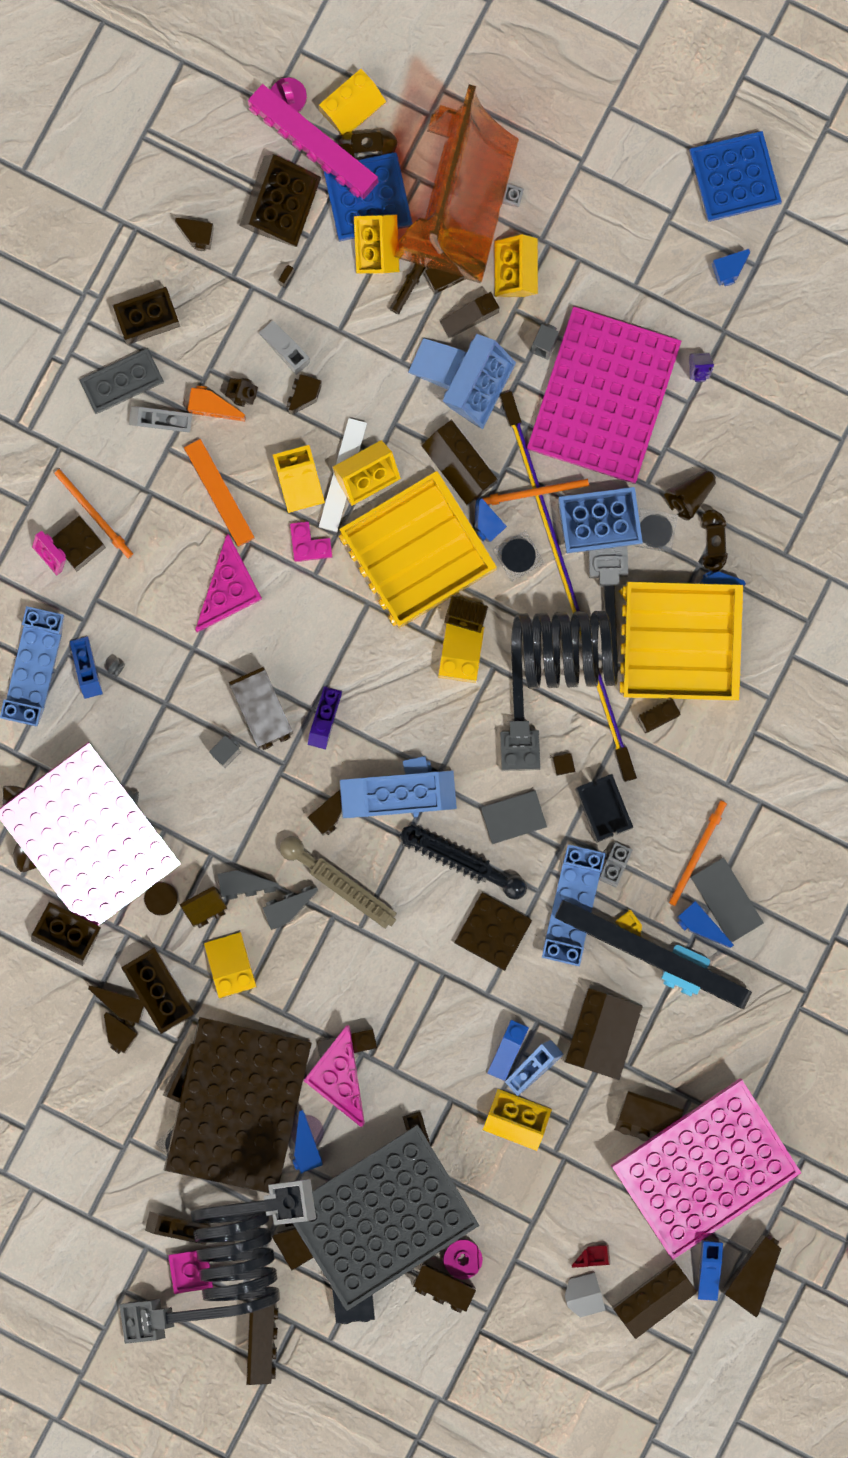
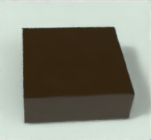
(286, 276)
(564, 764)

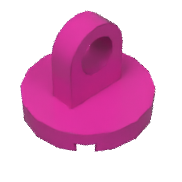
(291, 92)

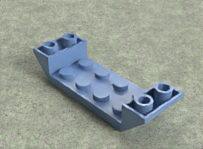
(33, 667)
(398, 794)
(577, 886)

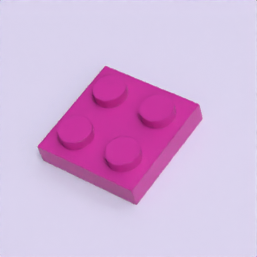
(52, 556)
(185, 1272)

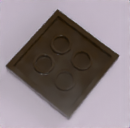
(493, 931)

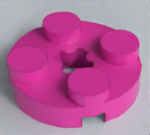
(471, 1267)

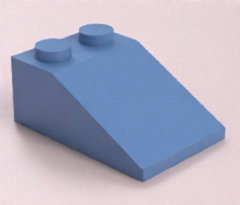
(436, 363)

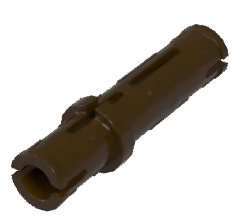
(411, 281)

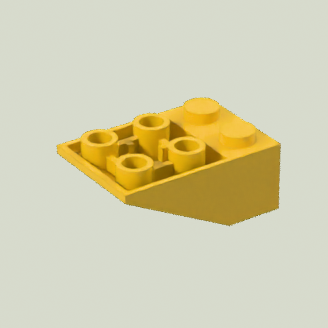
(298, 478)

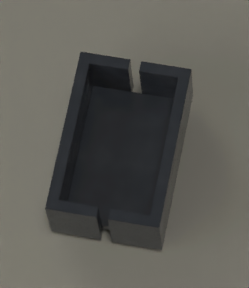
(604, 808)

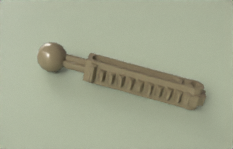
(293, 849)

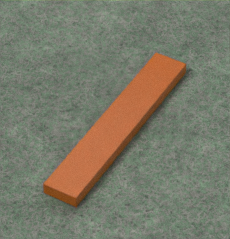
(219, 493)

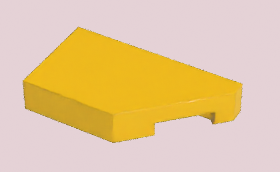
(630, 923)

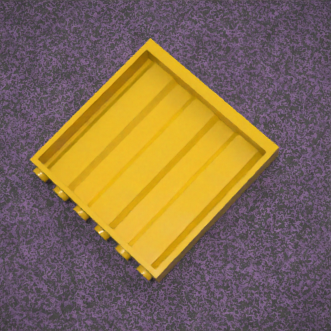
(417, 550)
(681, 640)

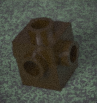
(241, 391)

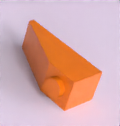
(209, 404)

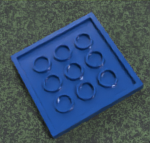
(735, 176)
(385, 199)

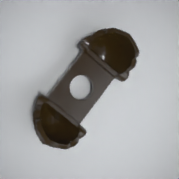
(382, 141)
(715, 525)

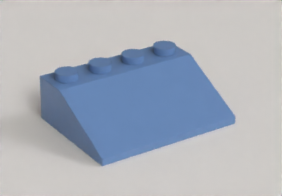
(479, 380)
(600, 520)

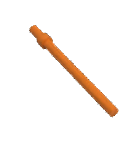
(495, 499)
(117, 540)
(714, 820)

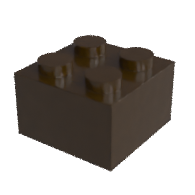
(78, 543)

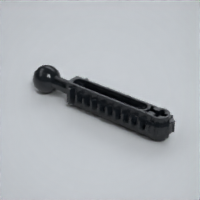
(513, 887)

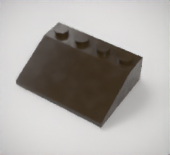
(280, 200)
(603, 1034)

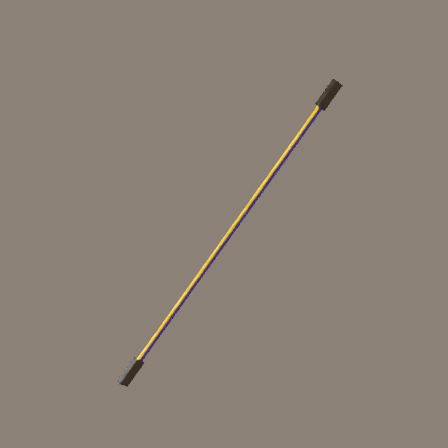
(514, 419)

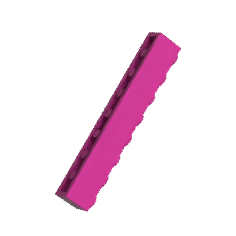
(312, 141)

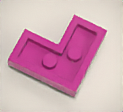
(305, 548)

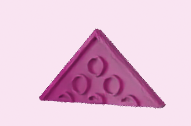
(229, 588)
(337, 1077)

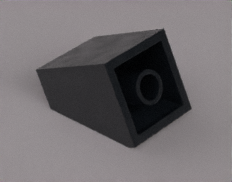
(361, 1312)

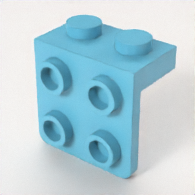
(672, 981)

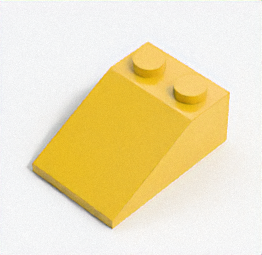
(460, 654)
(230, 965)

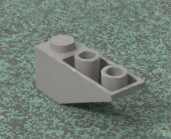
(285, 347)

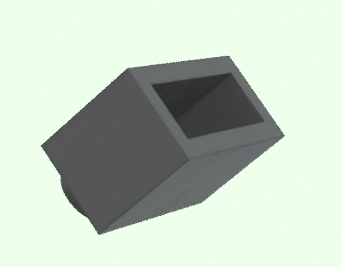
(545, 341)
(225, 751)

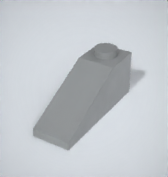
(160, 419)

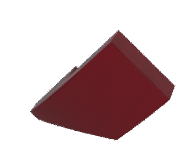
(593, 1257)

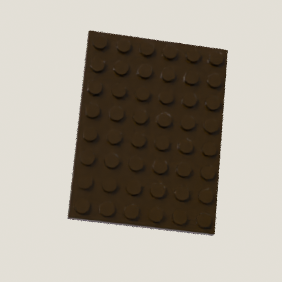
(237, 1105)

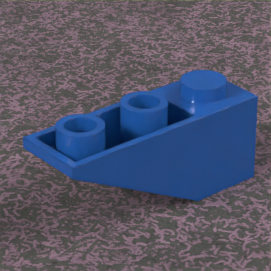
(710, 1270)

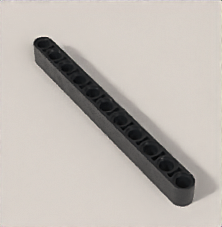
(653, 954)

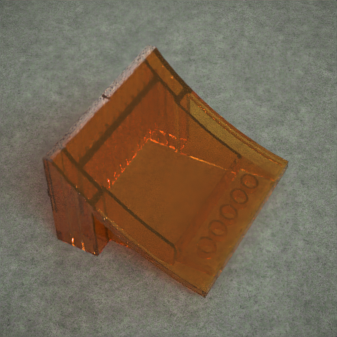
(465, 192)

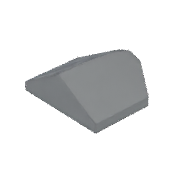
(584, 1295)

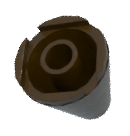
(690, 494)

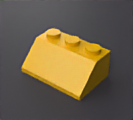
(352, 103)
(376, 244)
(516, 266)
(367, 472)
(517, 1119)

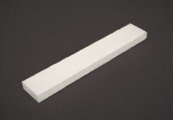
(336, 498)

